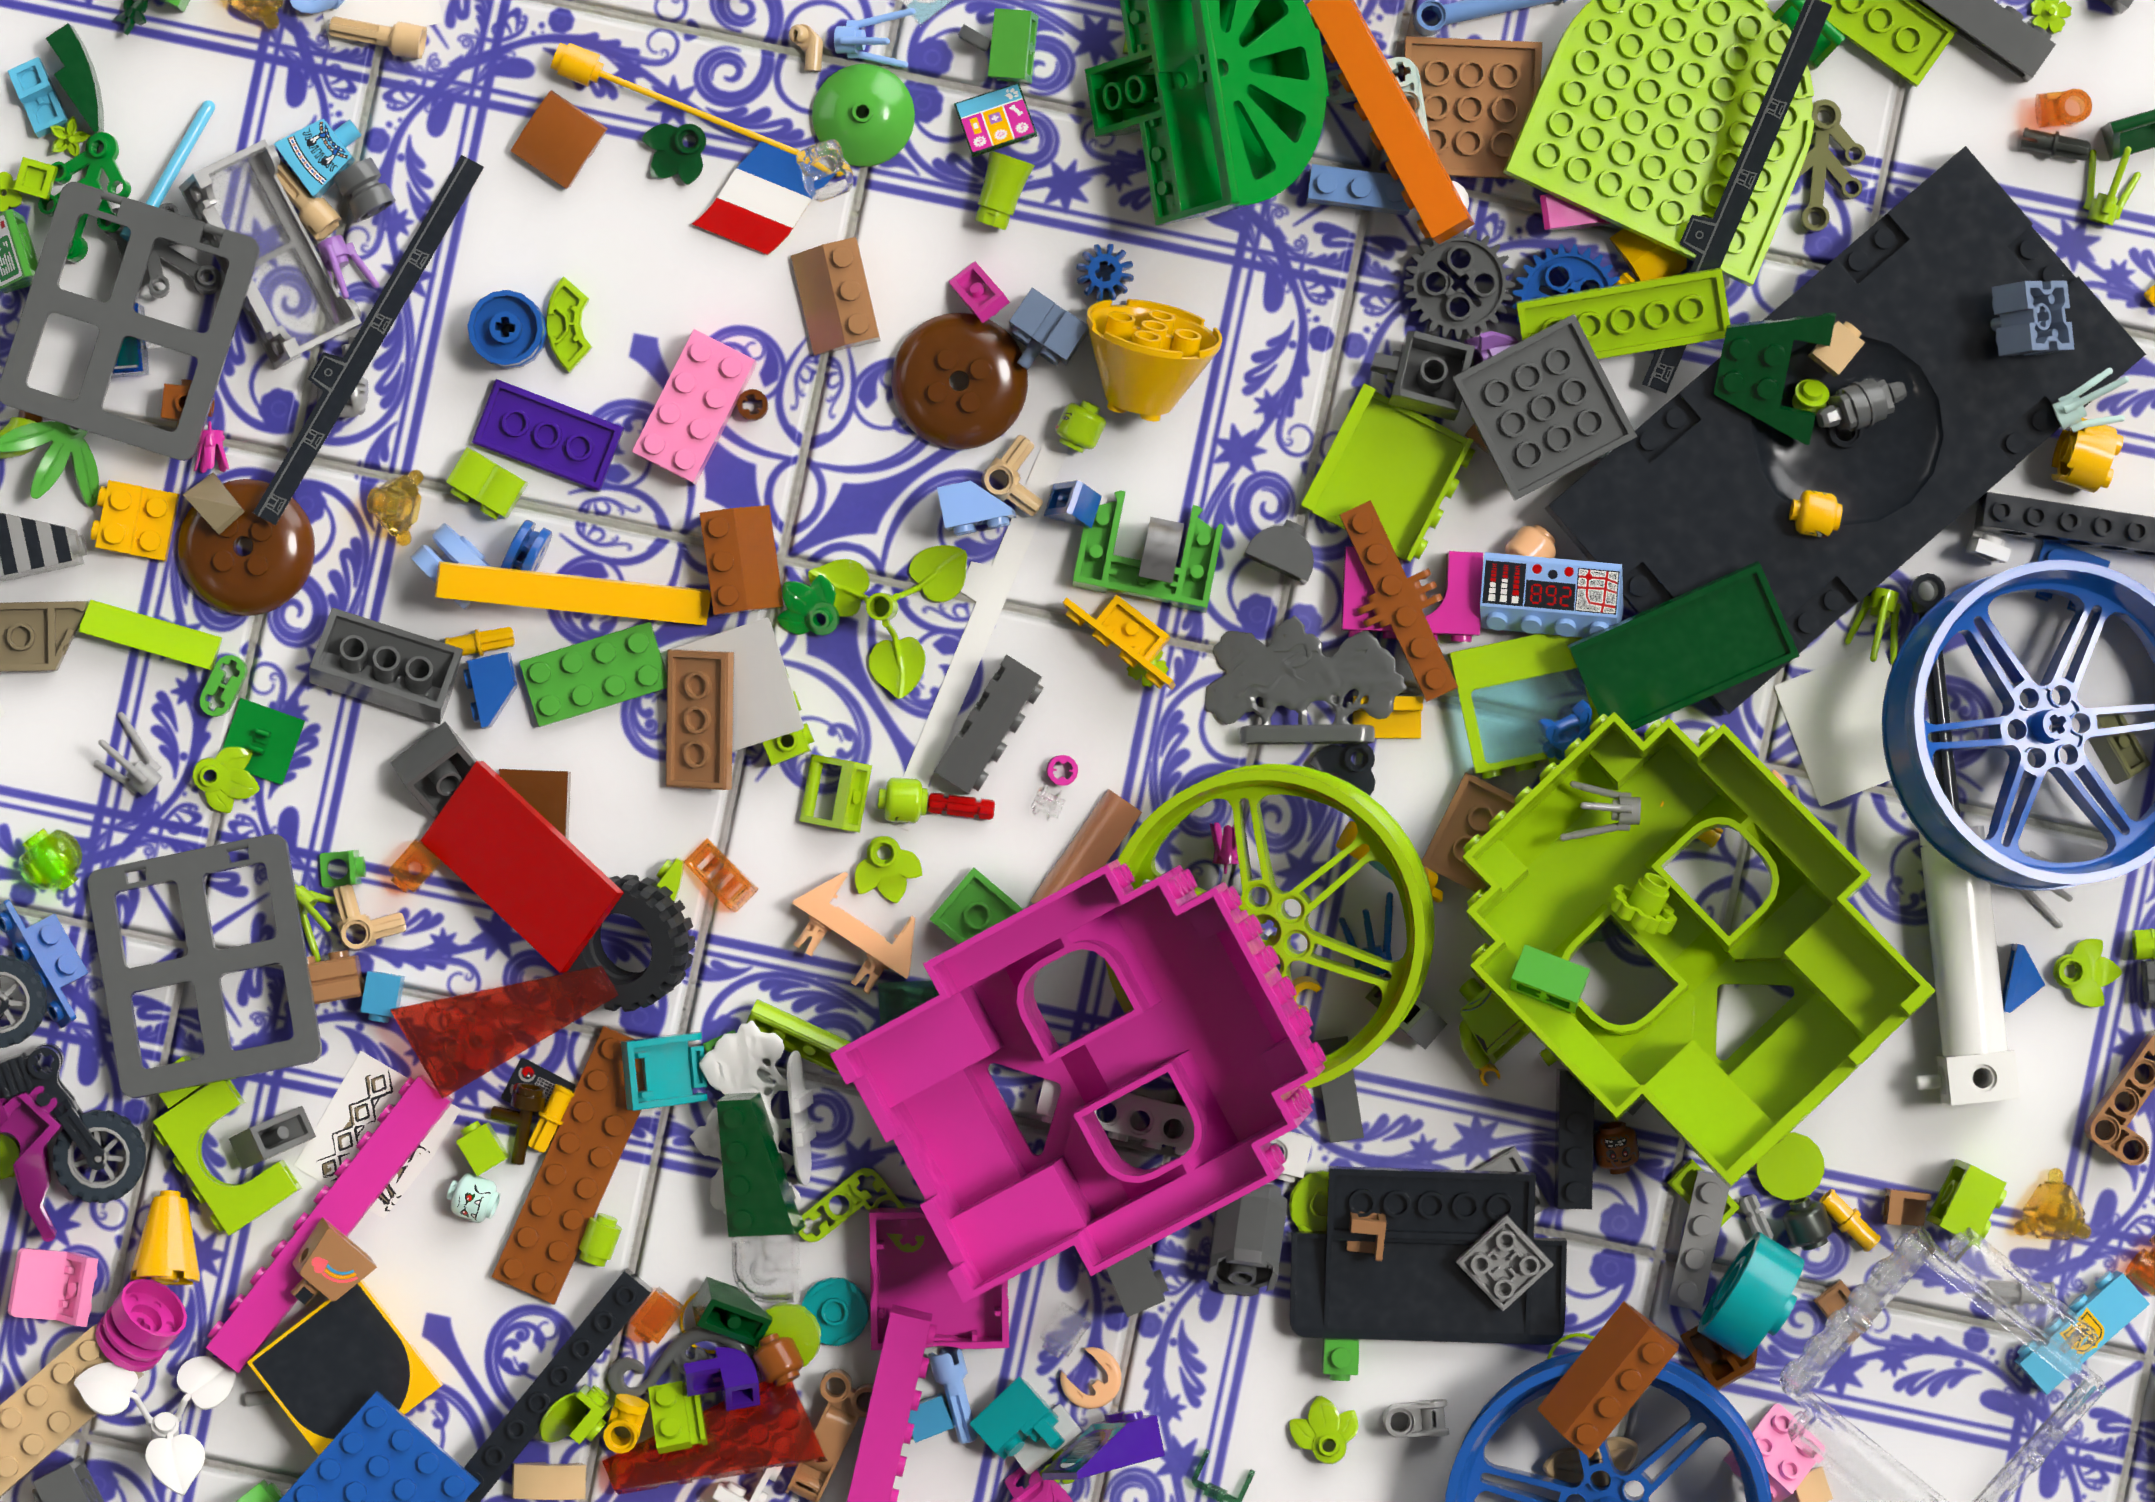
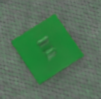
(269, 737)

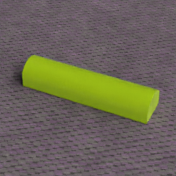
(799, 1035)

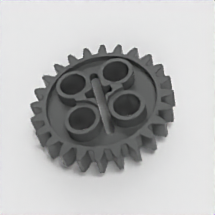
(1436, 305)

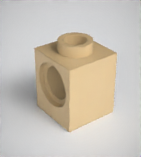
(1843, 347)

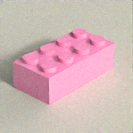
(694, 406)

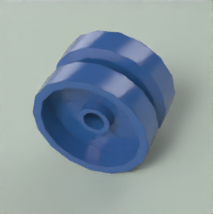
(487, 326)

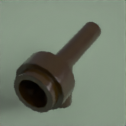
(527, 1099)

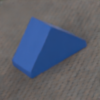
(1073, 503)

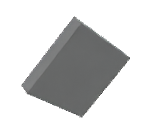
(1504, 1262)

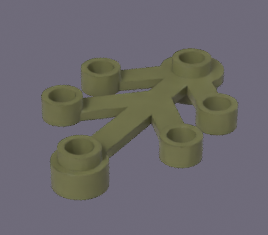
(1822, 158)

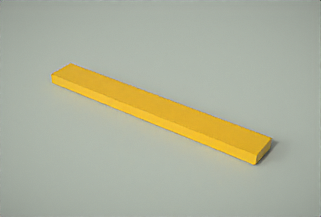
(572, 593)

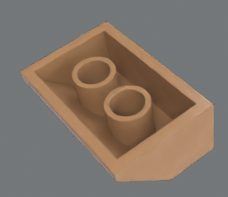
(835, 296)

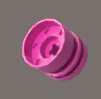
(141, 1325)

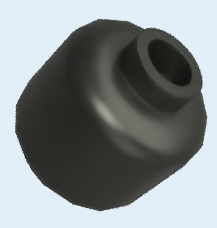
(1807, 1223)

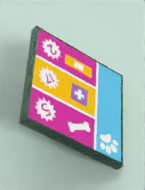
(995, 119)

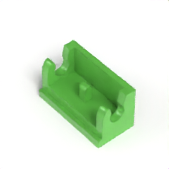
(1013, 45)
(1549, 979)

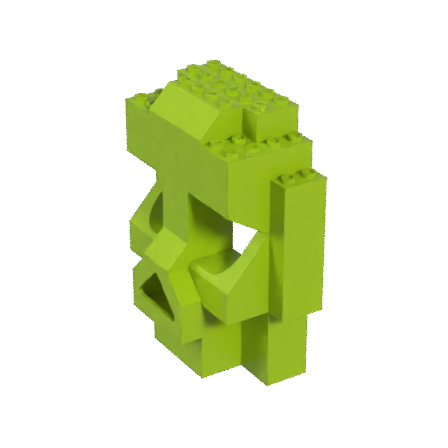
(1805, 936)

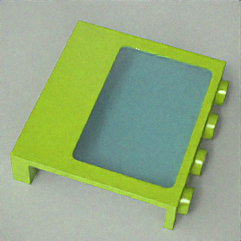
(1506, 693)

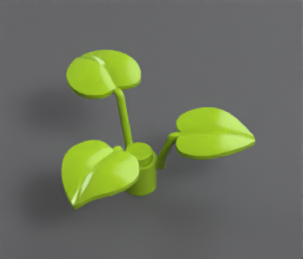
(896, 663)

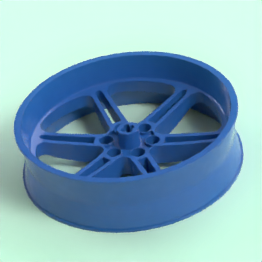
(1910, 752)
(1697, 1394)

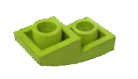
(671, 876)

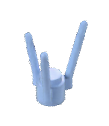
(851, 40)

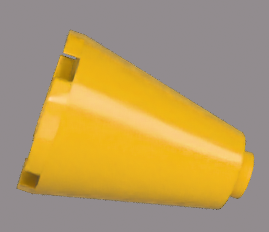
(167, 1243)

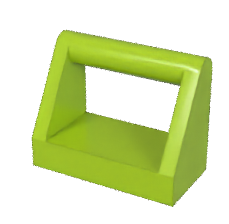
(849, 798)

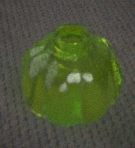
(50, 860)

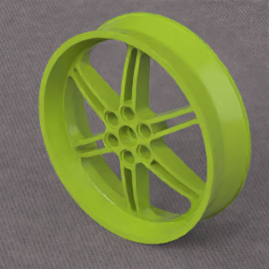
(1387, 846)

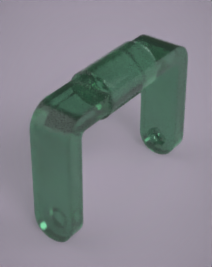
(1214, 1491)

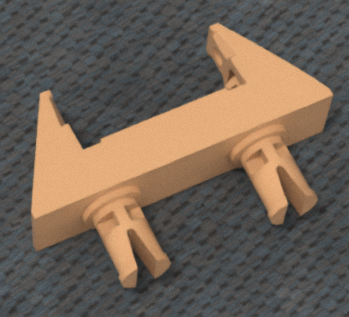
(827, 917)

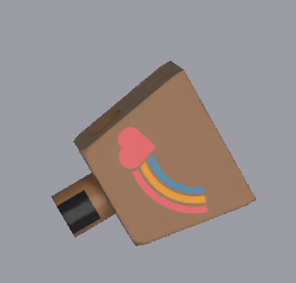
(329, 1264)

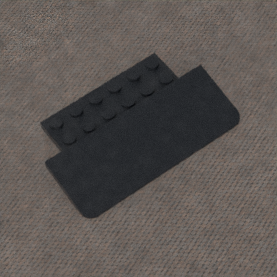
(1418, 1284)

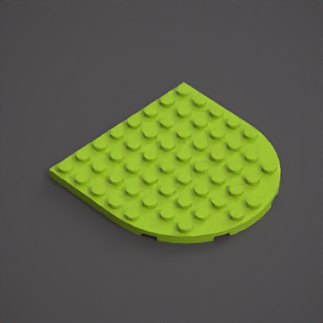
(1652, 116)

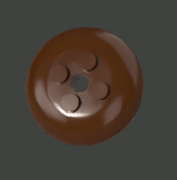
(966, 416)
(254, 582)

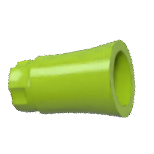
(1001, 189)

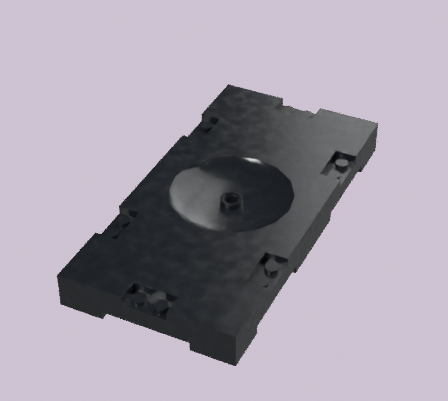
(1717, 486)

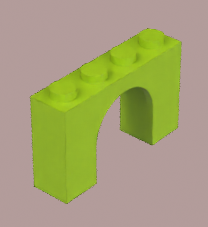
(184, 1132)

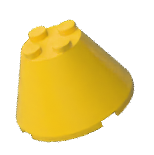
(1148, 354)

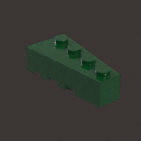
(753, 1171)

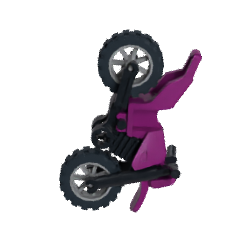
(45, 1104)

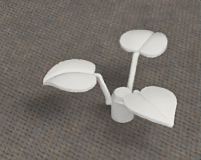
(169, 1456)

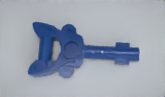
(1566, 730)

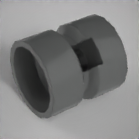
(363, 188)

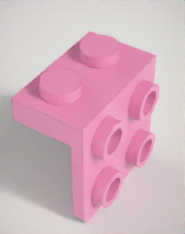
(53, 1286)
(1783, 1460)

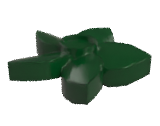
(132, 14)

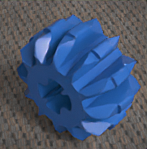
(1115, 277)

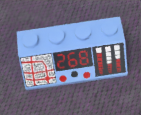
(1550, 595)

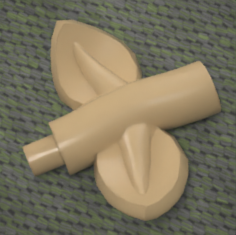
(1567, 1465)

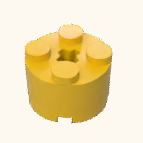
(2086, 457)

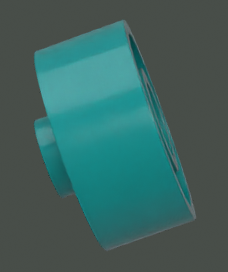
(1752, 1296)

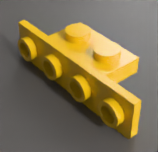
(1129, 632)

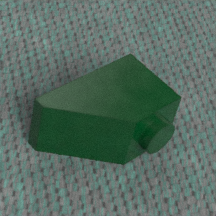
(729, 1312)

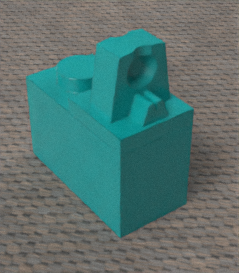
(1014, 1417)

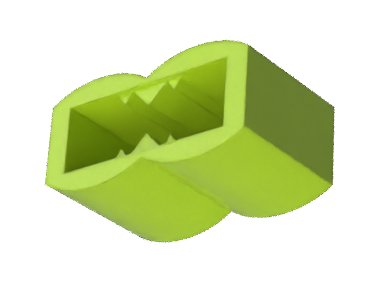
(486, 483)

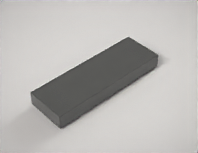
(1341, 1099)

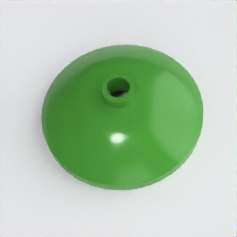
(868, 139)

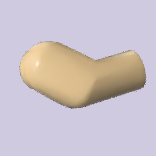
(810, 43)

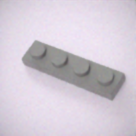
(1698, 1241)

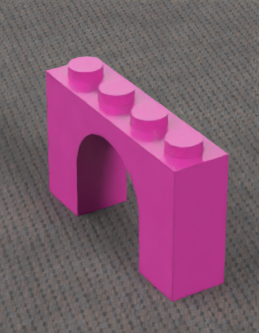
(1455, 616)

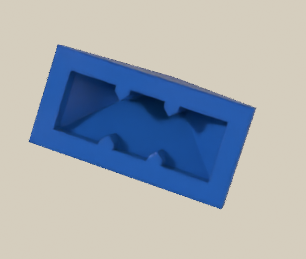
(2021, 979)

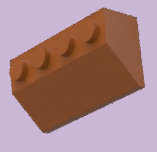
(1607, 1378)

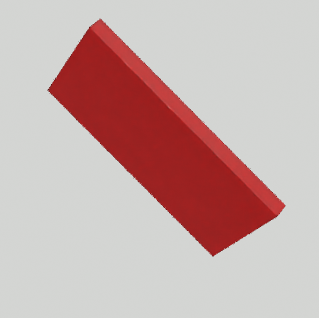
(522, 866)

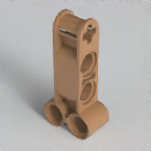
(833, 1434)

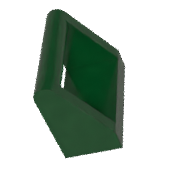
(2132, 131)

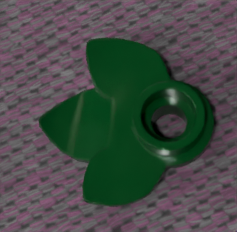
(671, 154)

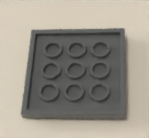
(1544, 407)

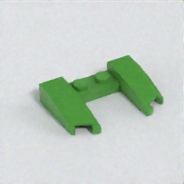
(1102, 571)

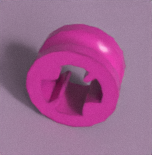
(1062, 780)

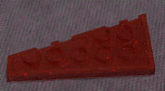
(484, 1028)
(737, 1440)

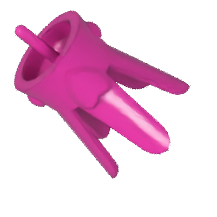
(210, 445)
(1224, 846)

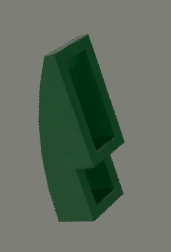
(78, 75)

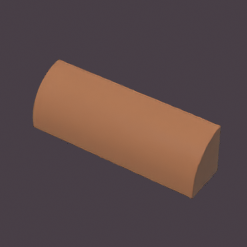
(1092, 844)

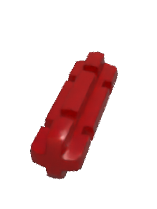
(961, 806)

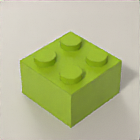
(1967, 1200)

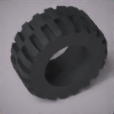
(668, 940)

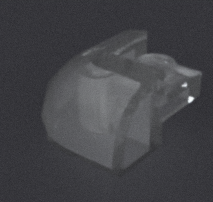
(767, 1267)

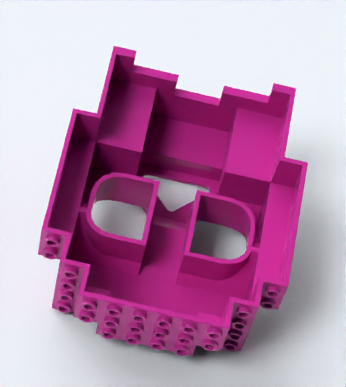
(1201, 1010)

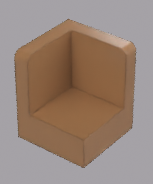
(1905, 1207)
(1374, 1225)

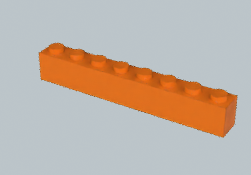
(1392, 119)

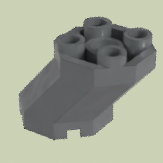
(1248, 1242)

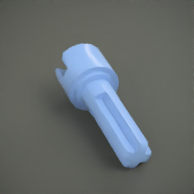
(950, 1370)

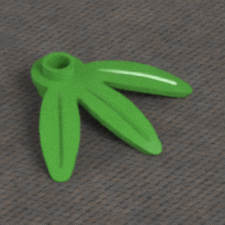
(64, 442)

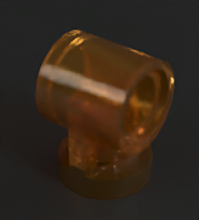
(2051, 108)
(2142, 1269)

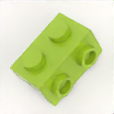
(592, 1423)

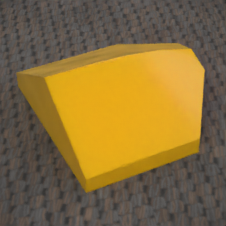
(1647, 258)

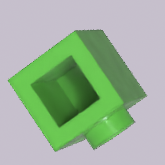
(1340, 1358)

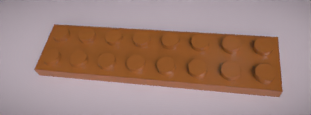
(572, 1175)

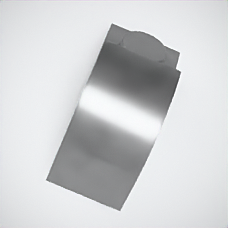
(1161, 549)

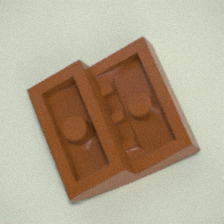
(559, 139)

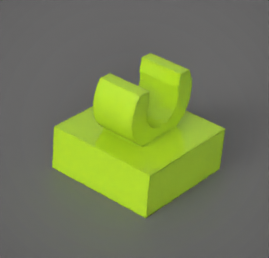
(35, 178)

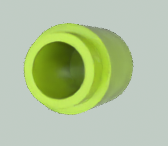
(599, 1239)

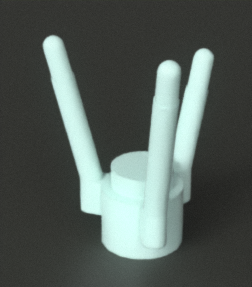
(2071, 409)

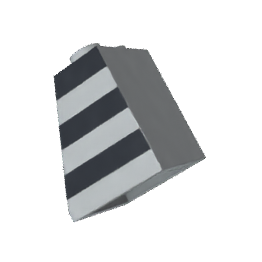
(36, 547)

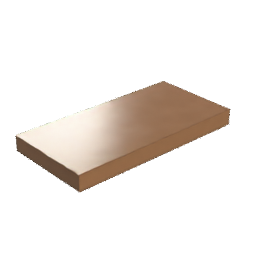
(699, 719)

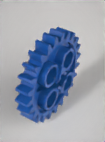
(1579, 269)

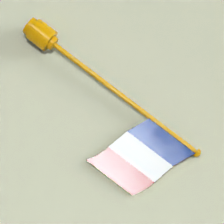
(762, 193)

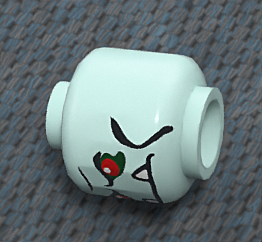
(473, 1197)

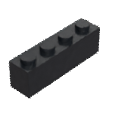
(1573, 1143)

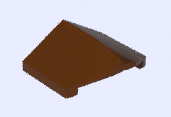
(1715, 1362)

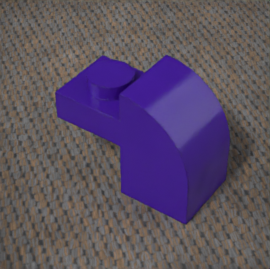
(728, 1372)

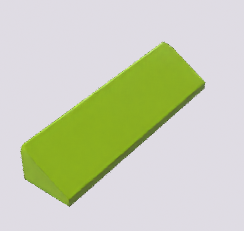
(150, 634)

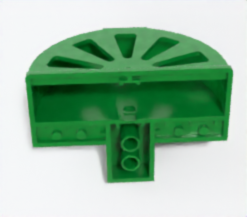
(1220, 97)

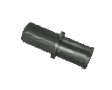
(2056, 144)

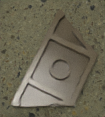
(37, 634)

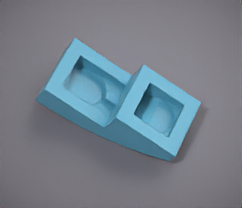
(38, 96)

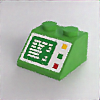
(17, 252)

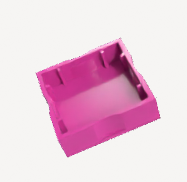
(922, 1283)

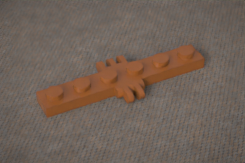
(1398, 601)

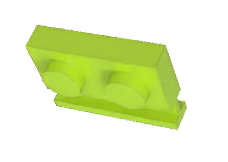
(676, 1418)

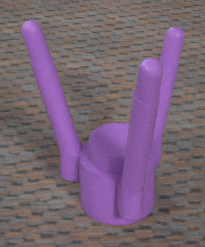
(335, 256)

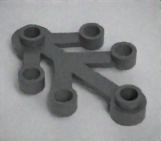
(162, 250)

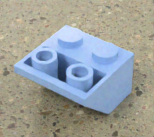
(969, 505)

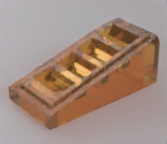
(741, 896)

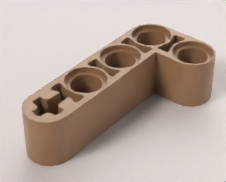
(2119, 1120)

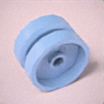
(456, 550)

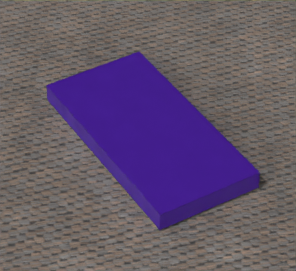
(548, 435)

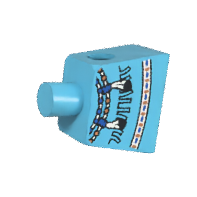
(319, 153)

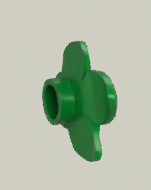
(805, 603)

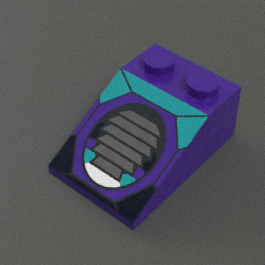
(1108, 1446)

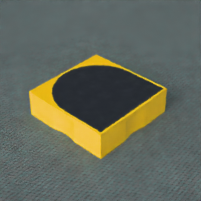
(336, 1363)

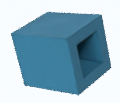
(381, 994)
(931, 1418)

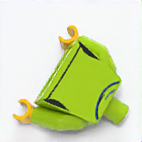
(1487, 1028)

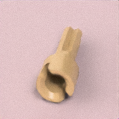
(402, 38)
(314, 213)

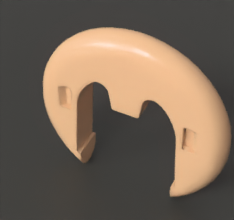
(1104, 1391)

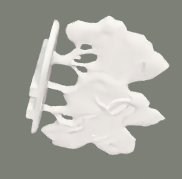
(733, 1070)

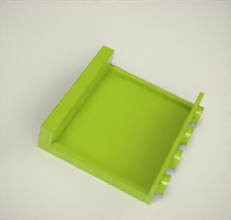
(1395, 462)

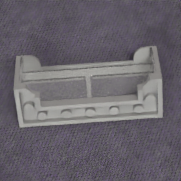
(290, 291)

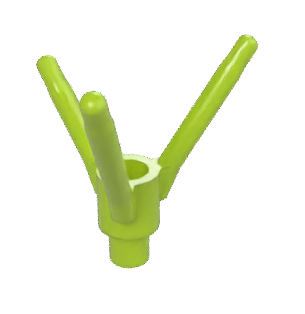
(306, 904)

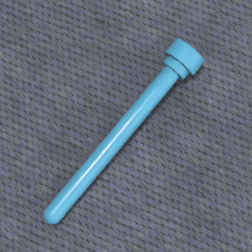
(178, 159)

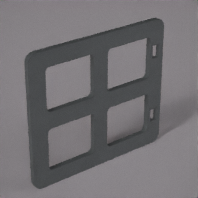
(204, 967)

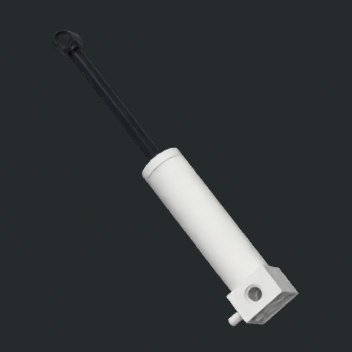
(1961, 937)

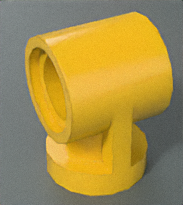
(626, 1412)

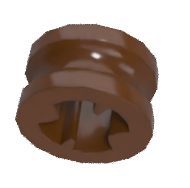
(746, 412)

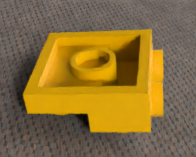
(135, 520)

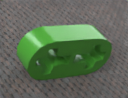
(230, 691)

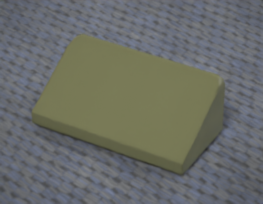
(2121, 753)

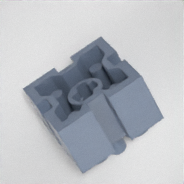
(2032, 318)
(1046, 330)

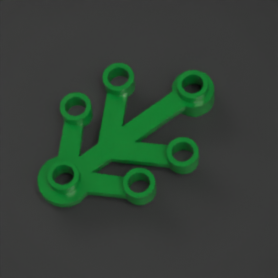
(96, 164)

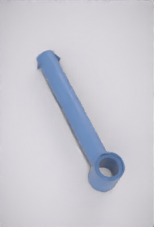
(1467, 10)

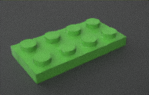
(594, 674)

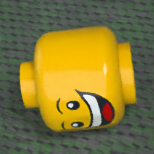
(1816, 513)

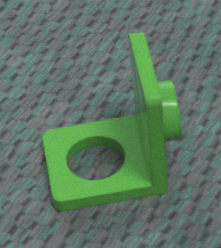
(355, 865)

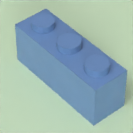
(1356, 190)

